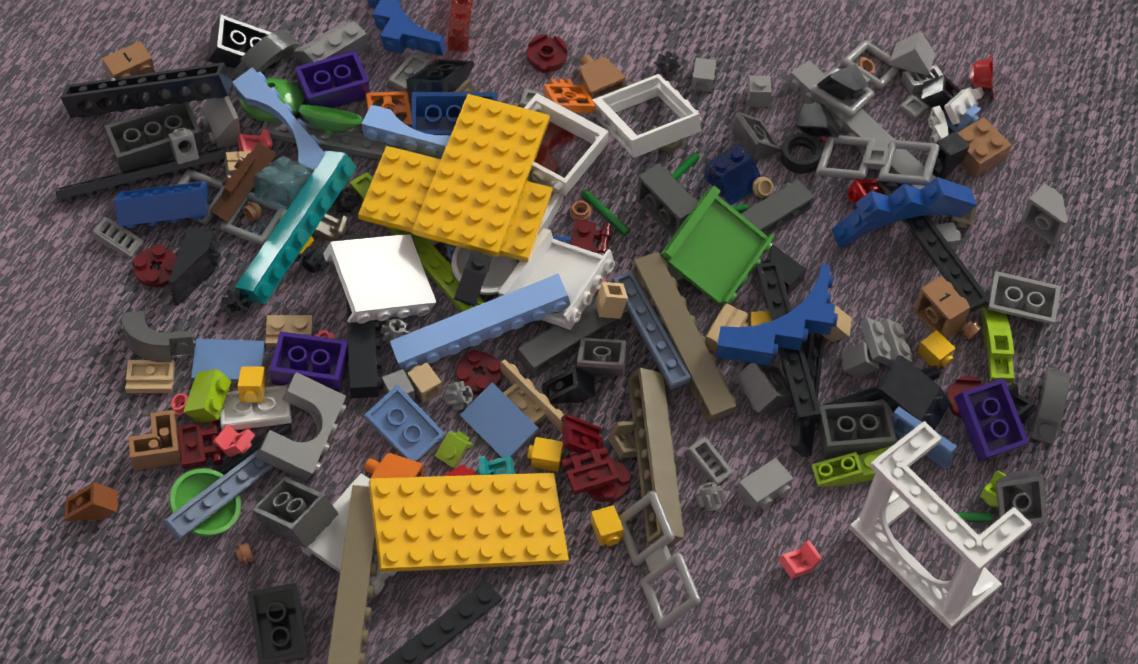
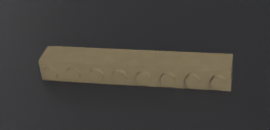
(671, 308)
(655, 451)
(355, 583)

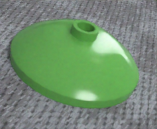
(288, 93)
(330, 118)
(192, 484)

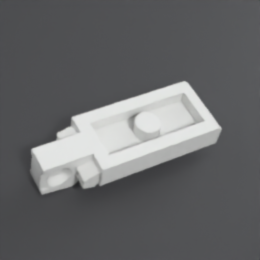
(962, 102)

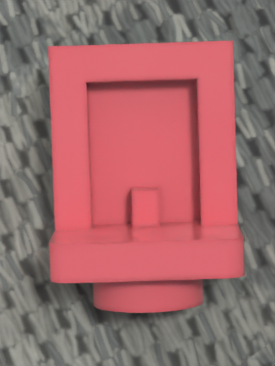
(248, 142)
(232, 442)
(801, 560)

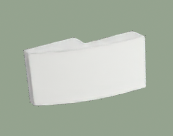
(938, 123)

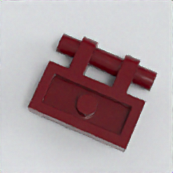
(585, 233)
(192, 445)
(592, 475)

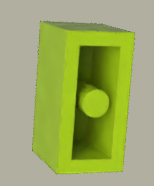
(207, 396)

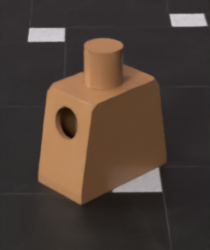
(600, 76)

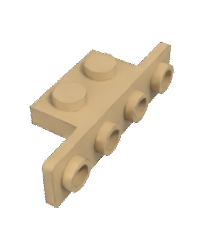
(528, 399)

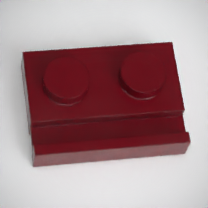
(580, 435)

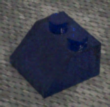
(732, 173)

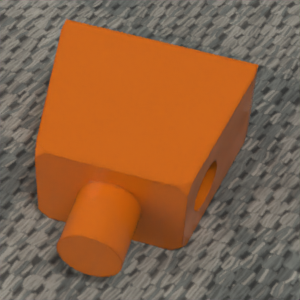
(393, 467)

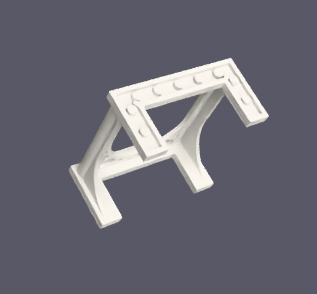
(899, 489)

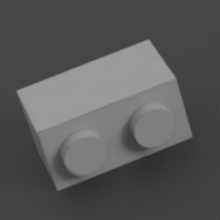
(765, 485)

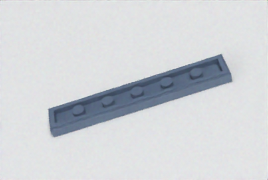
(653, 332)
(216, 496)

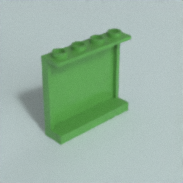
(716, 248)

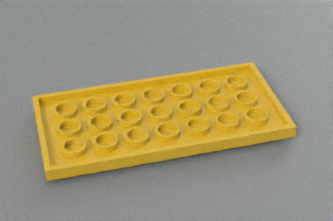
(481, 175)
(404, 182)
(467, 521)

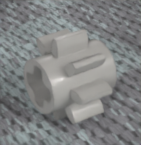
(393, 329)
(458, 395)
(710, 496)

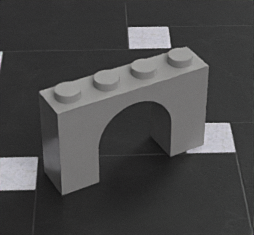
(302, 457)

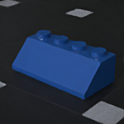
(438, 111)
(162, 204)

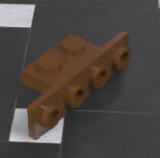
(241, 182)

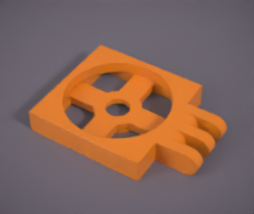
(567, 88)
(387, 97)

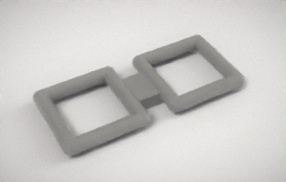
(867, 92)
(878, 159)
(227, 227)
(658, 561)

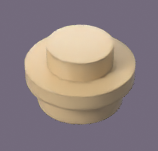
(762, 187)

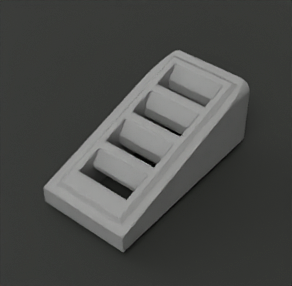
(916, 87)
(106, 229)
(697, 460)

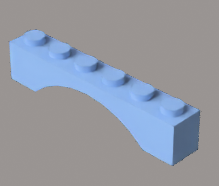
(256, 93)
(384, 126)

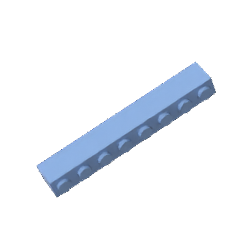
(481, 323)

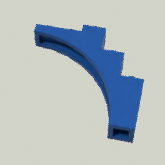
(401, 32)
(906, 202)
(761, 342)

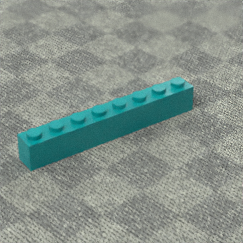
(296, 227)

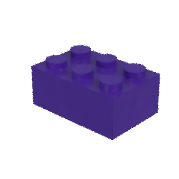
(333, 80)
(310, 356)
(991, 419)

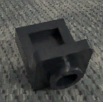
(1023, 405)

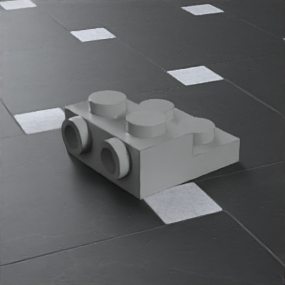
(885, 340)

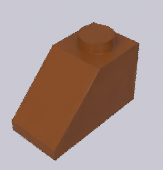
(91, 503)

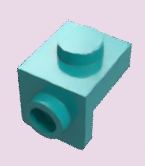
(495, 467)

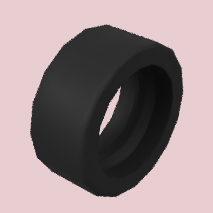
(796, 165)

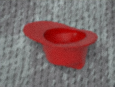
(982, 74)

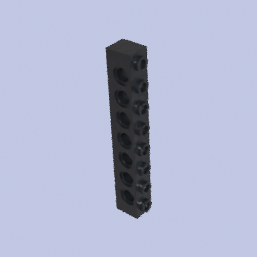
(147, 90)

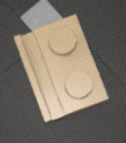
(287, 323)
(150, 376)

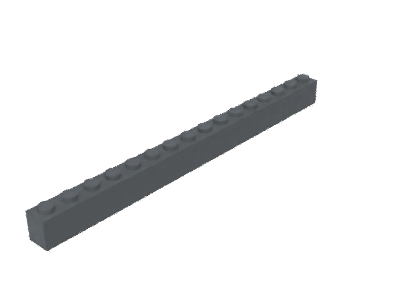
(560, 343)

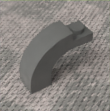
(266, 52)
(153, 344)
(1052, 405)

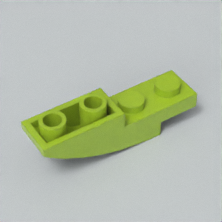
(999, 345)
(846, 469)

